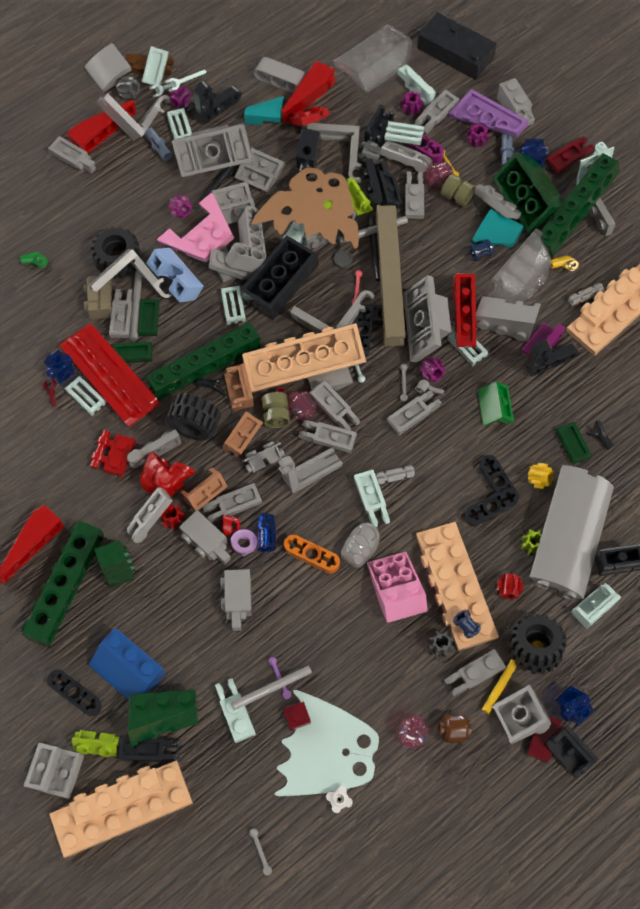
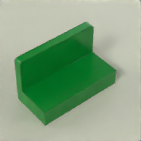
(495, 404)

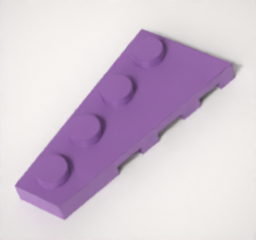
(479, 109)

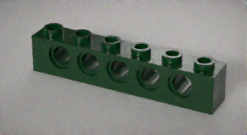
(579, 203)
(203, 361)
(65, 594)

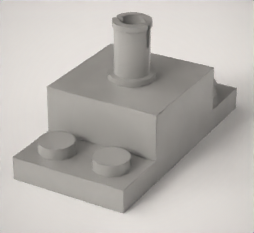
(212, 149)
(425, 318)

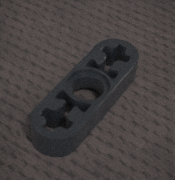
(66, 678)

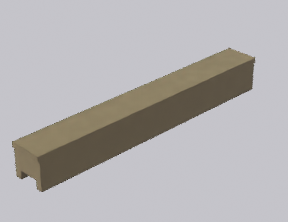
(390, 276)

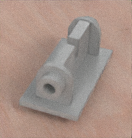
(270, 452)

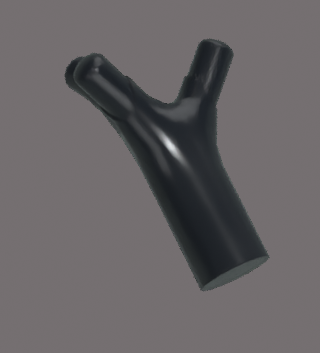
(214, 384)
(602, 436)

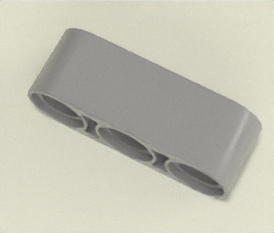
(279, 74)

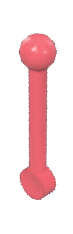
(358, 274)

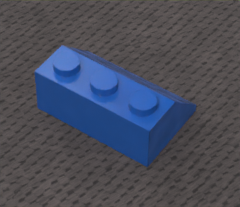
(126, 665)

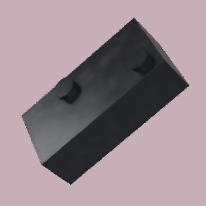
(456, 45)
(279, 277)

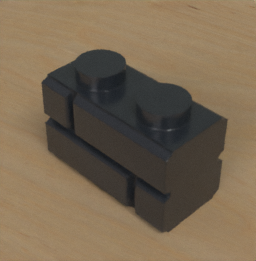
(618, 560)

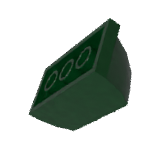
(529, 189)

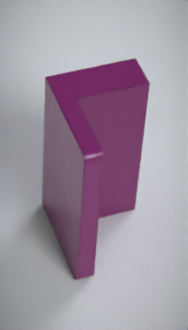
(544, 333)

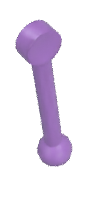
(286, 693)

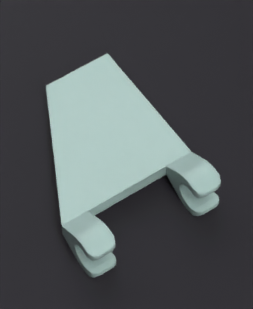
(174, 83)

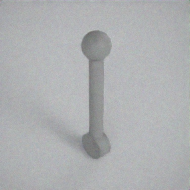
(404, 398)
(267, 869)

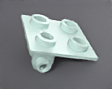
(587, 163)

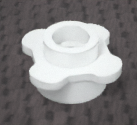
(345, 802)

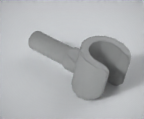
(424, 385)

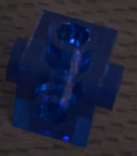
(535, 149)
(59, 366)
(574, 705)

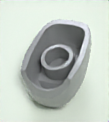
(360, 545)

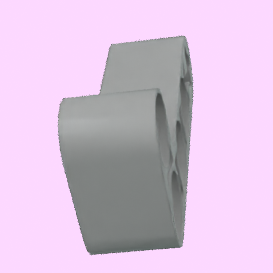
(250, 252)

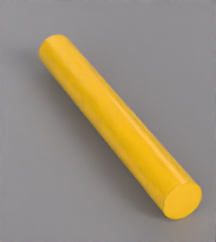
(499, 686)

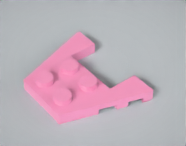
(206, 236)

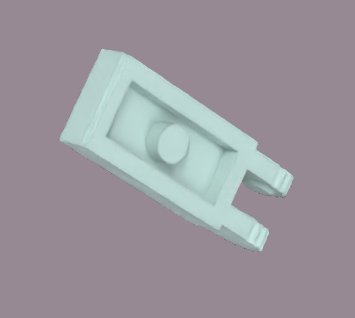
(371, 496)
(237, 720)

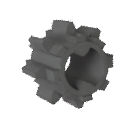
(128, 87)
(369, 151)
(446, 648)

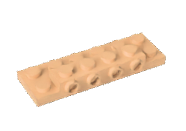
(609, 312)
(304, 357)
(455, 583)
(120, 807)

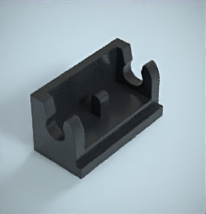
(377, 126)
(571, 751)

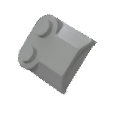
(522, 714)

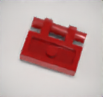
(307, 117)
(117, 458)

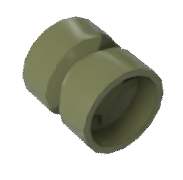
(457, 190)
(276, 411)

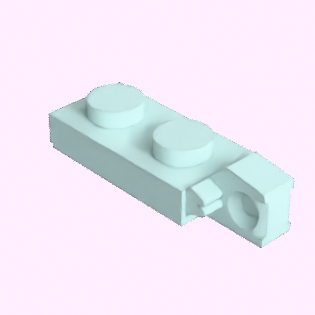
(417, 84)

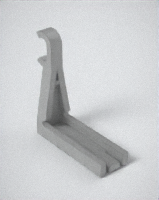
(125, 121)
(341, 133)
(120, 263)
(317, 326)
(310, 471)

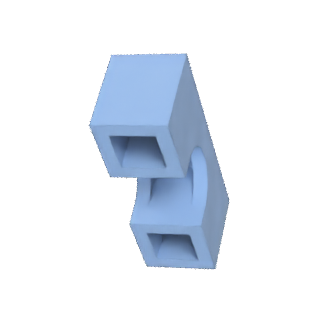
(166, 263)

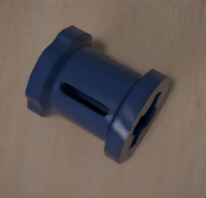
(481, 250)
(466, 623)

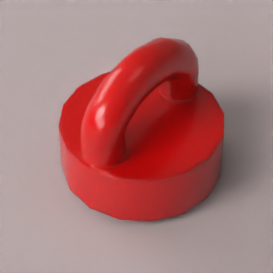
(226, 523)

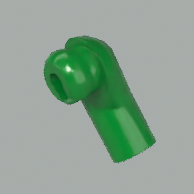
(35, 258)

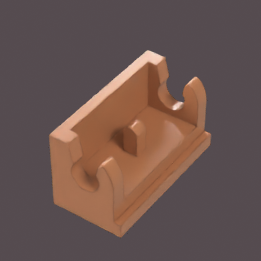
(238, 387)
(242, 434)
(205, 491)

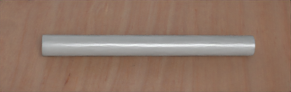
(373, 229)
(136, 304)
(271, 688)

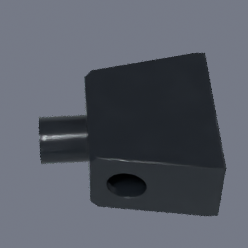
(308, 149)

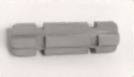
(585, 294)
(395, 474)

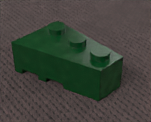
(115, 563)
(160, 712)

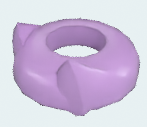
(243, 534)

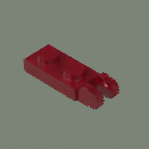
(569, 155)

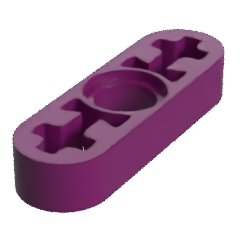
(435, 147)

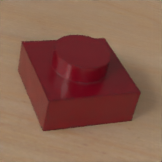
(297, 716)

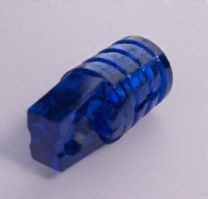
(266, 533)

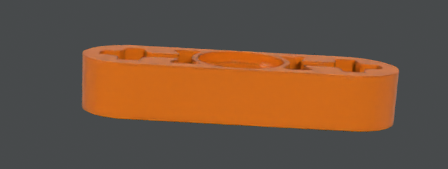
(295, 552)

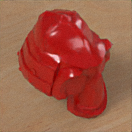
(160, 473)

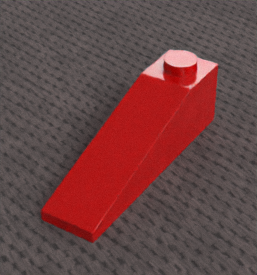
(311, 88)
(96, 129)
(464, 309)
(35, 534)

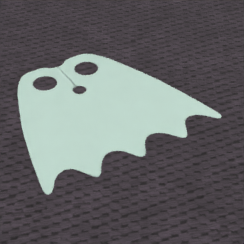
(317, 749)

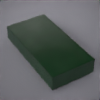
(148, 317)
(134, 352)
(573, 443)

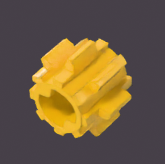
(540, 475)

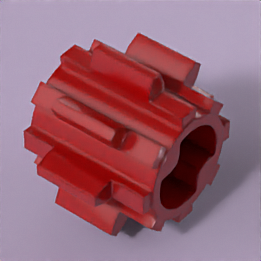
(172, 522)
(510, 586)

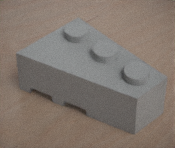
(507, 318)

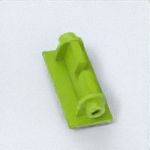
(359, 200)
(85, 742)

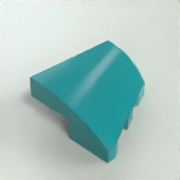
(264, 111)
(498, 230)

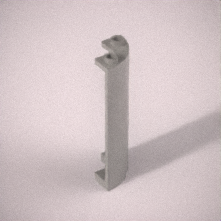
(572, 532)

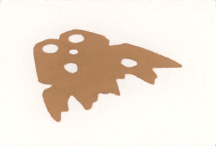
(309, 208)

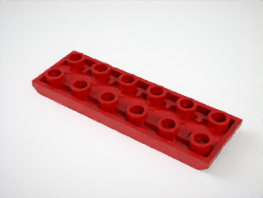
(109, 375)

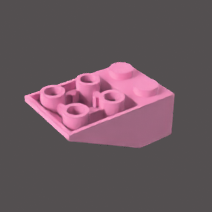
(397, 587)

